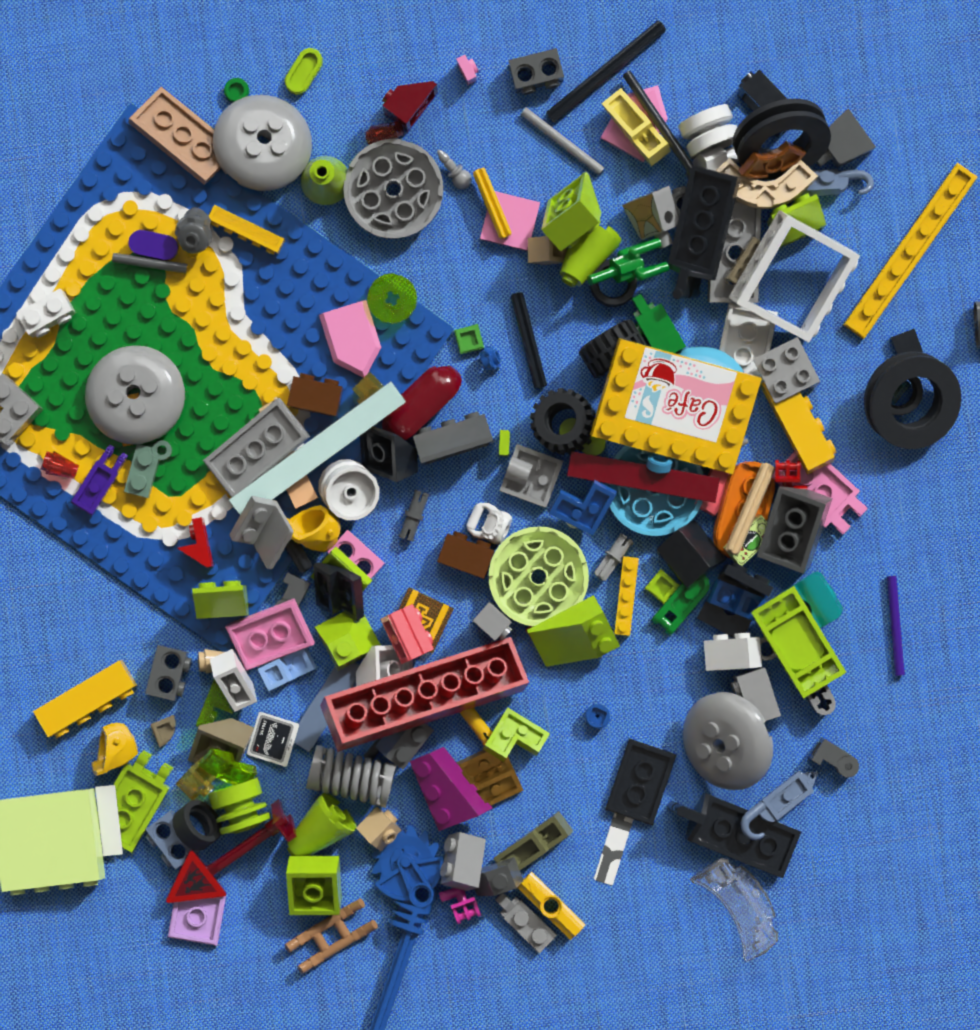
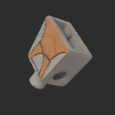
(653, 215)

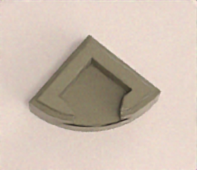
(164, 730)

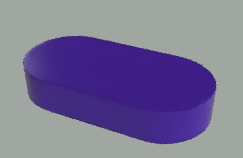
(153, 245)

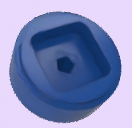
(597, 716)

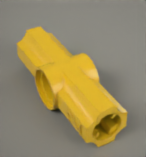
(562, 917)

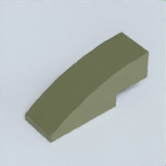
(537, 841)

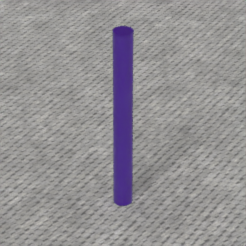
(895, 625)

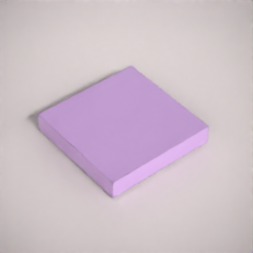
(197, 920)

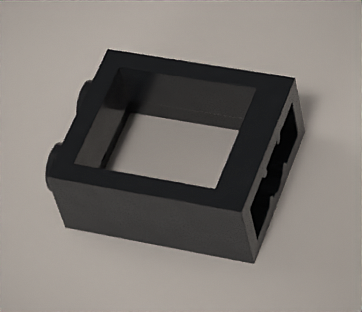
(758, 91)

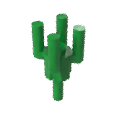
(630, 265)

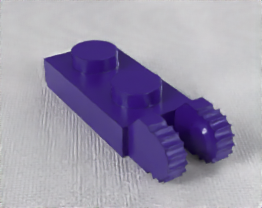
(98, 482)

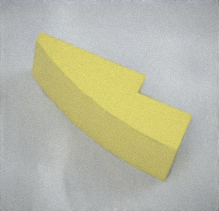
(636, 127)

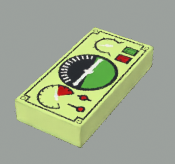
(752, 541)

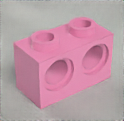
(360, 552)

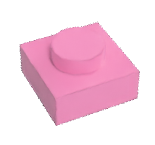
(468, 69)

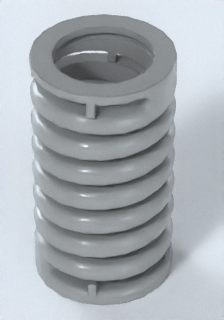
(351, 779)

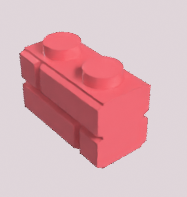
(407, 633)

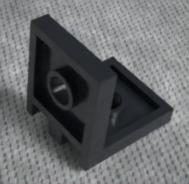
(715, 615)

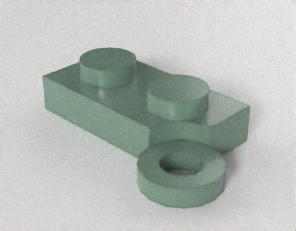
(144, 468)

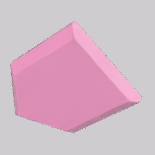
(614, 135)
(351, 337)

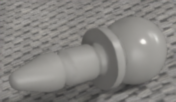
(460, 178)

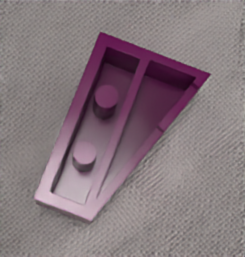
(446, 789)

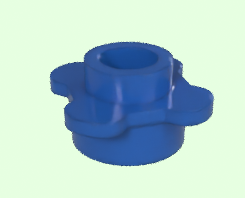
(490, 358)

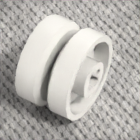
(708, 130)
(350, 503)

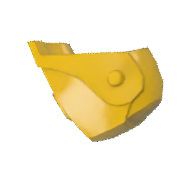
(316, 528)
(115, 748)

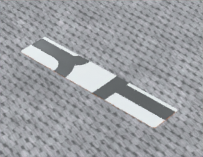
(613, 849)

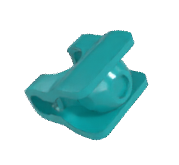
(820, 597)

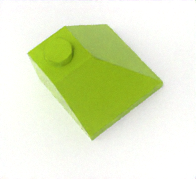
(346, 639)

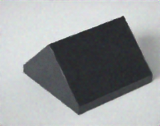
(690, 554)

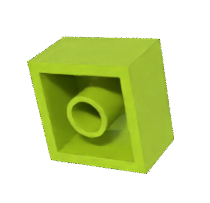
(314, 885)

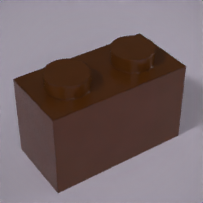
(315, 395)
(466, 555)

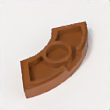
(781, 159)

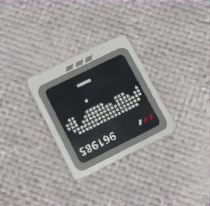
(272, 739)

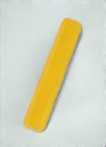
(492, 203)

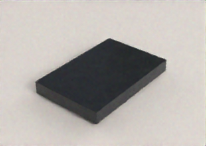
(640, 781)

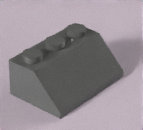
(452, 438)
(794, 528)

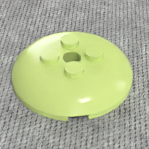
(537, 550)

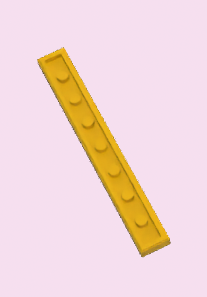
(910, 251)

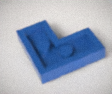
(584, 513)

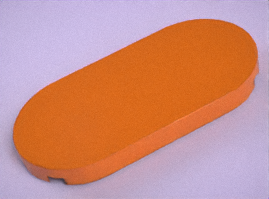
(733, 500)

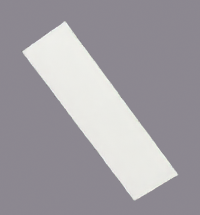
(109, 820)

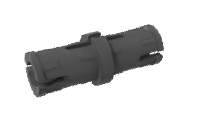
(414, 515)

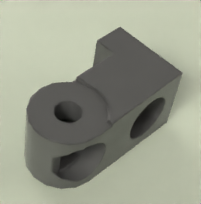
(296, 589)
(842, 761)

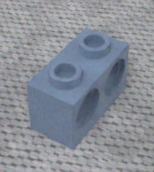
(166, 844)

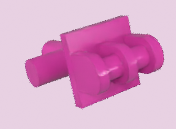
(462, 903)

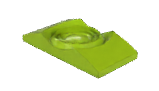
(798, 642)

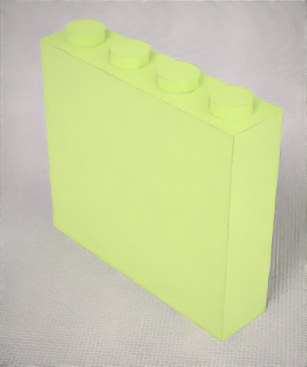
(50, 842)

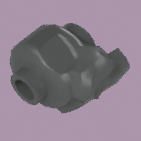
(194, 231)

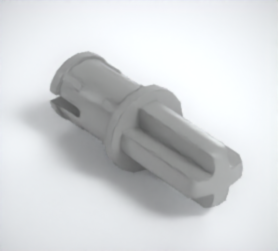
(613, 557)

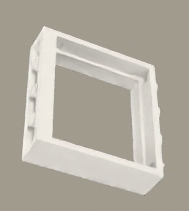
(761, 260)

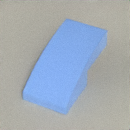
(287, 668)

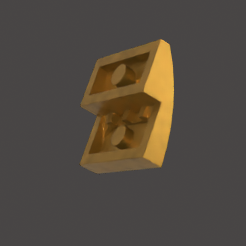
(491, 776)

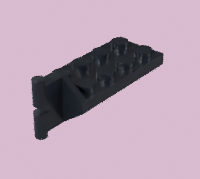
(702, 229)
(718, 828)

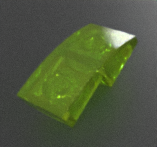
(222, 766)

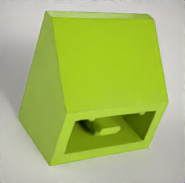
(804, 209)
(222, 601)

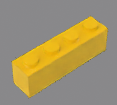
(803, 430)
(85, 698)

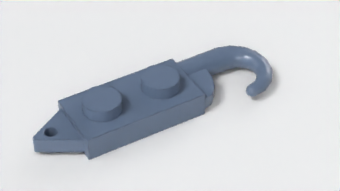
(835, 182)
(779, 801)

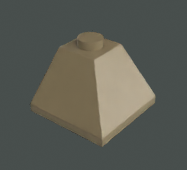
(224, 735)

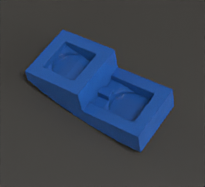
(734, 599)

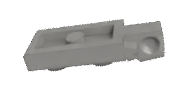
(526, 922)

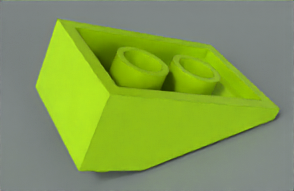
(572, 213)
(574, 634)

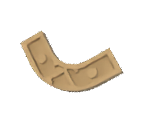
(771, 193)

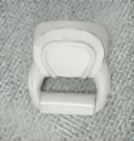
(495, 526)

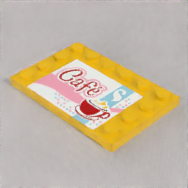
(675, 406)

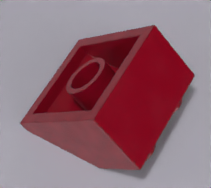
(409, 102)

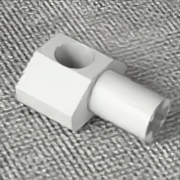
(715, 157)

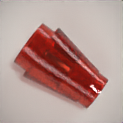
(384, 131)
(58, 465)

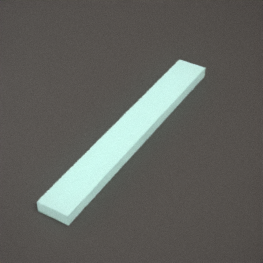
(321, 446)

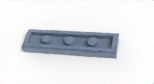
(313, 721)

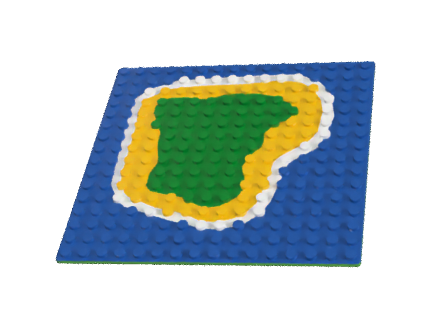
(229, 326)

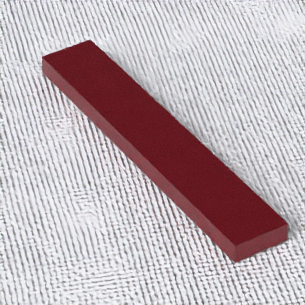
(640, 477)

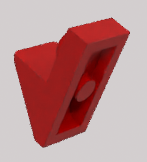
(200, 551)

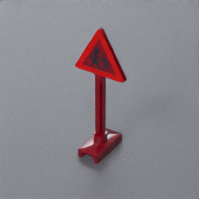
(198, 881)

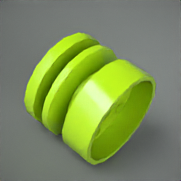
(239, 806)

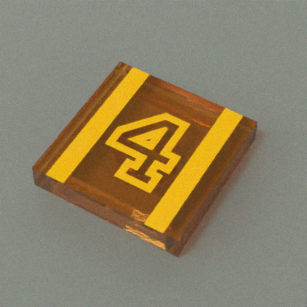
(434, 613)

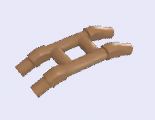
(346, 937)

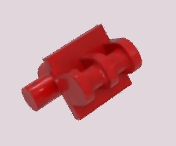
(788, 476)

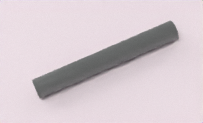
(149, 263)

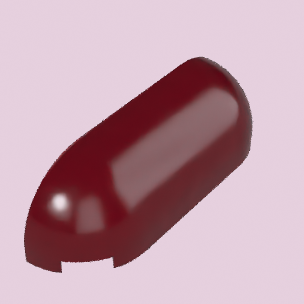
(423, 400)

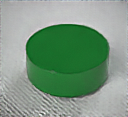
(236, 89)

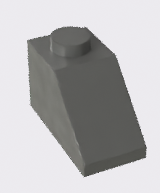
(499, 878)

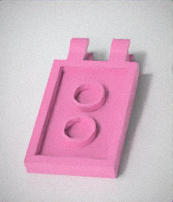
(833, 484)

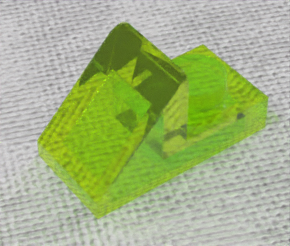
(214, 699)

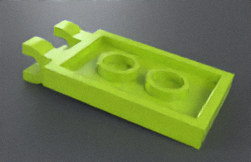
(139, 797)

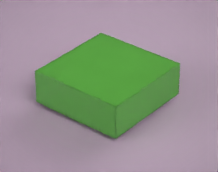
(469, 339)

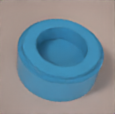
(659, 463)

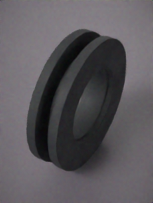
(779, 117)
(939, 417)

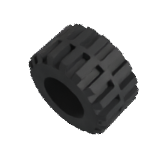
(599, 351)
(549, 408)

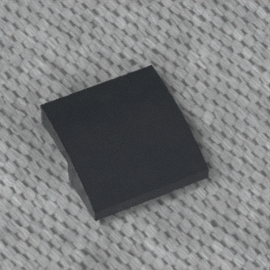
(338, 590)

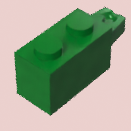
(656, 326)

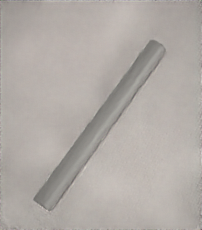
(562, 141)

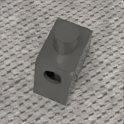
(847, 141)

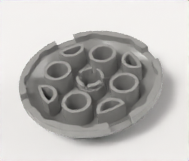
(258, 164)
(387, 164)
(140, 418)
(742, 729)

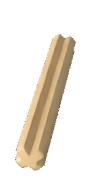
(750, 509)

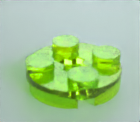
(379, 293)

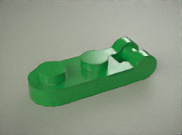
(681, 604)

